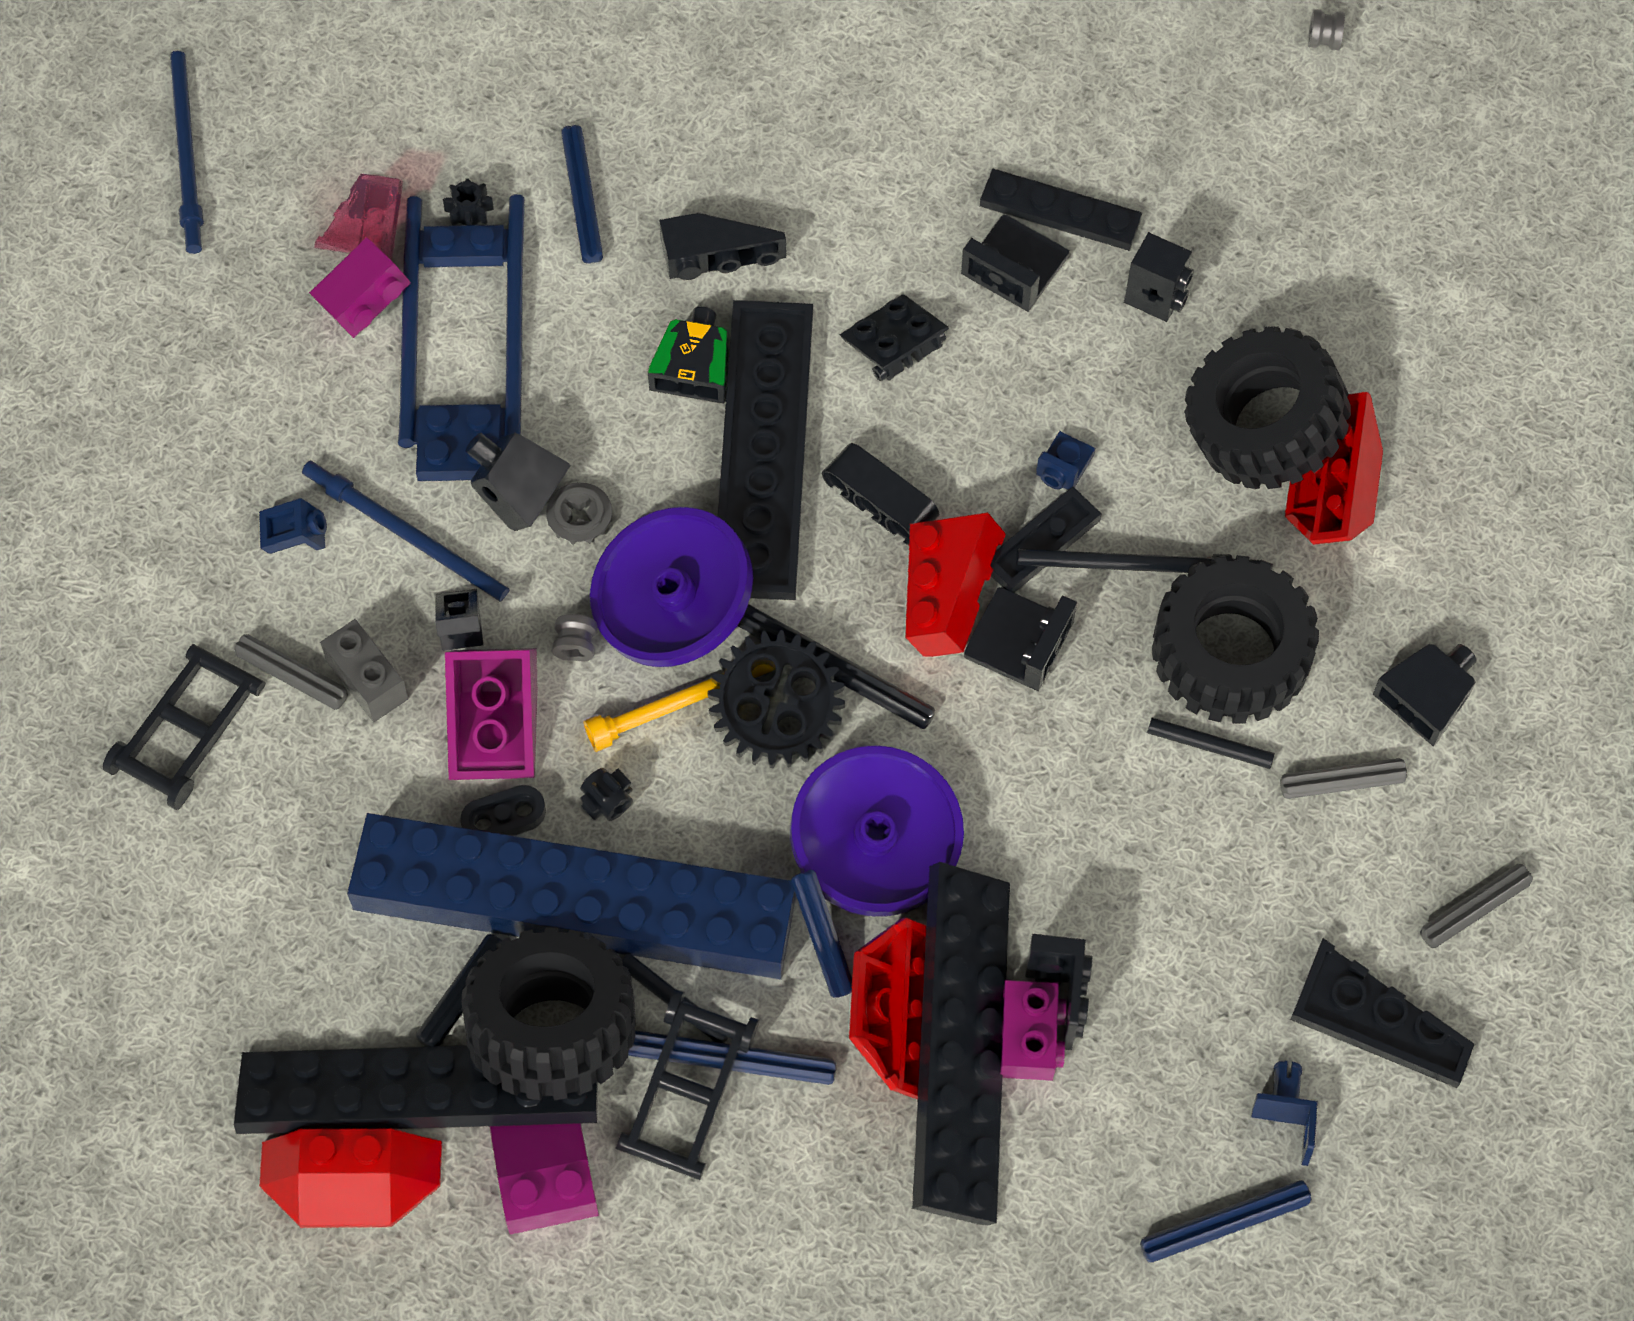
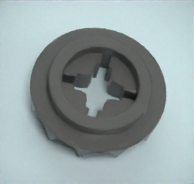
(579, 496)

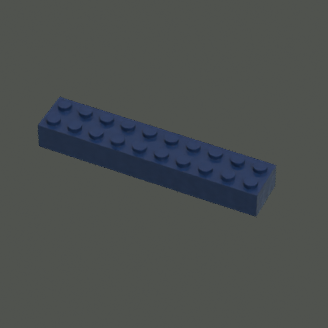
(530, 884)

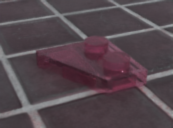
(367, 212)

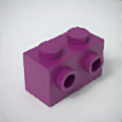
(360, 287)
(1030, 1030)

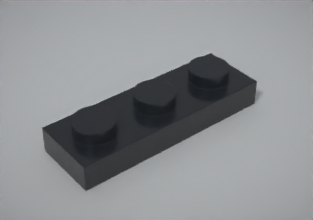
(1051, 530)

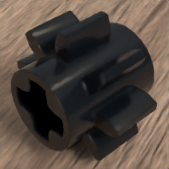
(468, 203)
(606, 794)

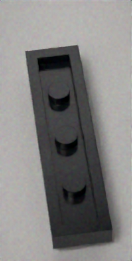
(1060, 209)

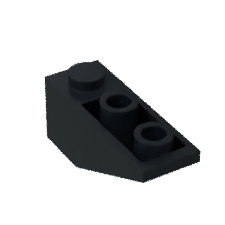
(711, 243)

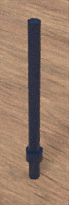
(190, 211)
(342, 490)

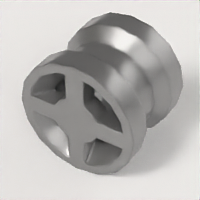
(1326, 29)
(574, 637)

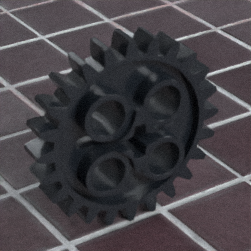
(741, 688)

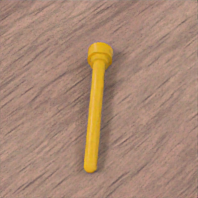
(606, 729)

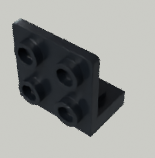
(1013, 262)
(1020, 637)
(1063, 960)

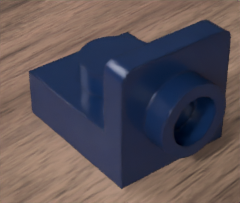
(1064, 462)
(292, 525)

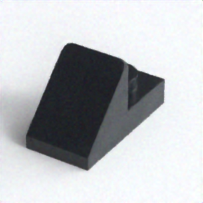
(458, 619)

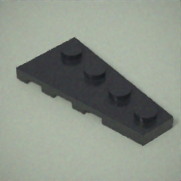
(1365, 1013)

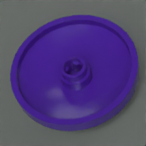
(671, 587)
(874, 828)

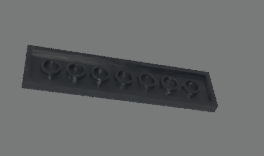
(767, 438)
(961, 1046)
(386, 1092)

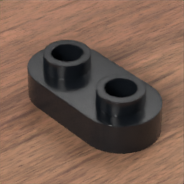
(502, 808)

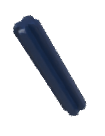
(822, 933)

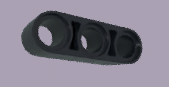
(879, 490)

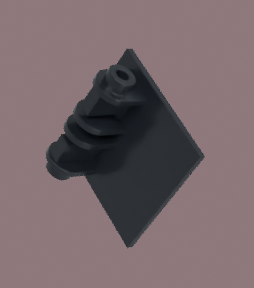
(894, 335)

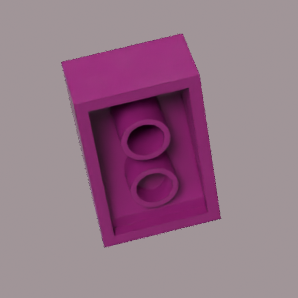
(491, 713)
(543, 1175)

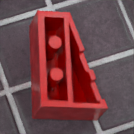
(946, 578)

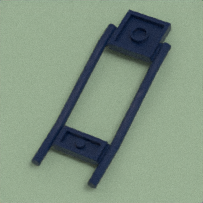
(446, 430)

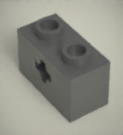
(364, 670)

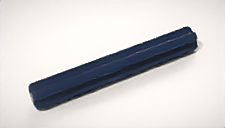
(582, 194)
(1225, 1221)

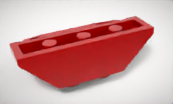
(1342, 494)
(889, 1004)
(349, 1175)

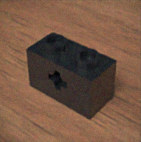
(1159, 277)

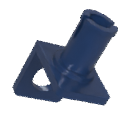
(1287, 1107)

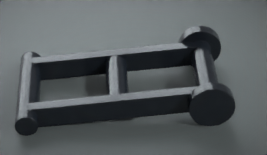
(178, 789)
(676, 1014)

